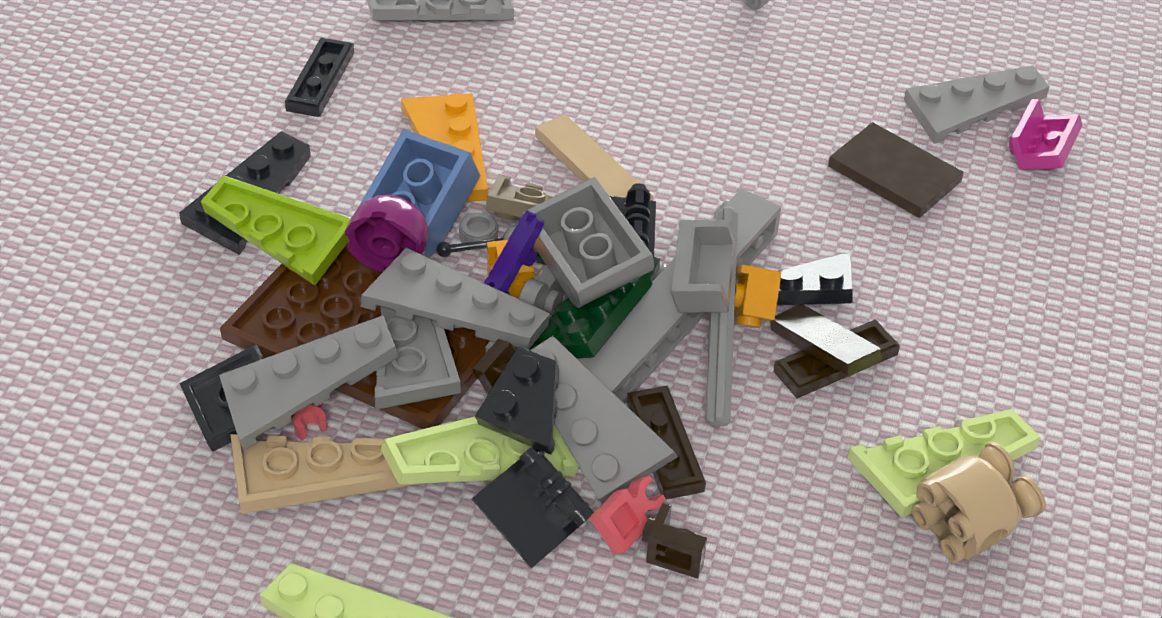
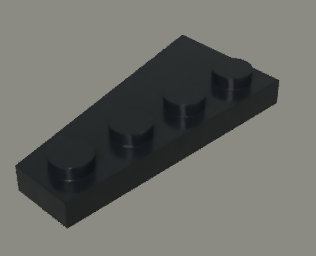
(269, 168)

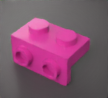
(1043, 140)

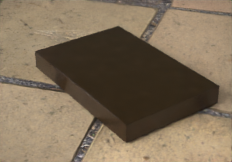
(896, 169)

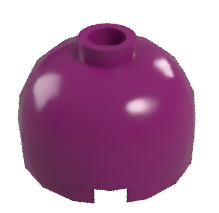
(384, 229)

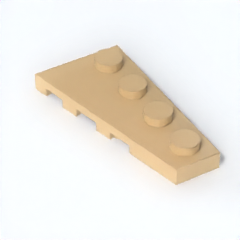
(298, 473)

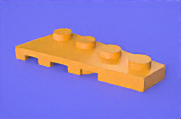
(452, 122)

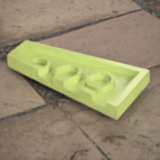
(463, 453)
(901, 464)
(310, 594)

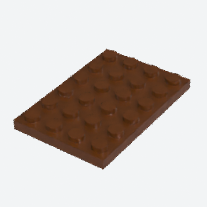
(294, 312)

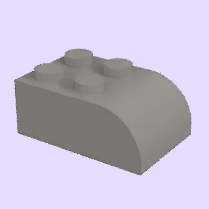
(589, 243)

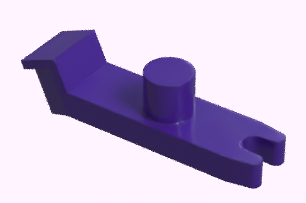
(516, 252)

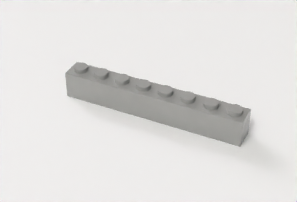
(655, 323)

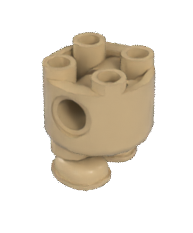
(973, 503)

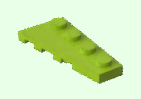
(285, 228)

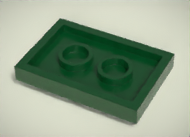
(588, 328)

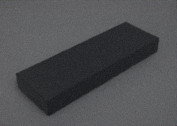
(319, 77)

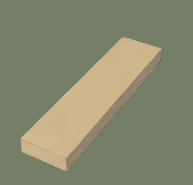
(584, 155)

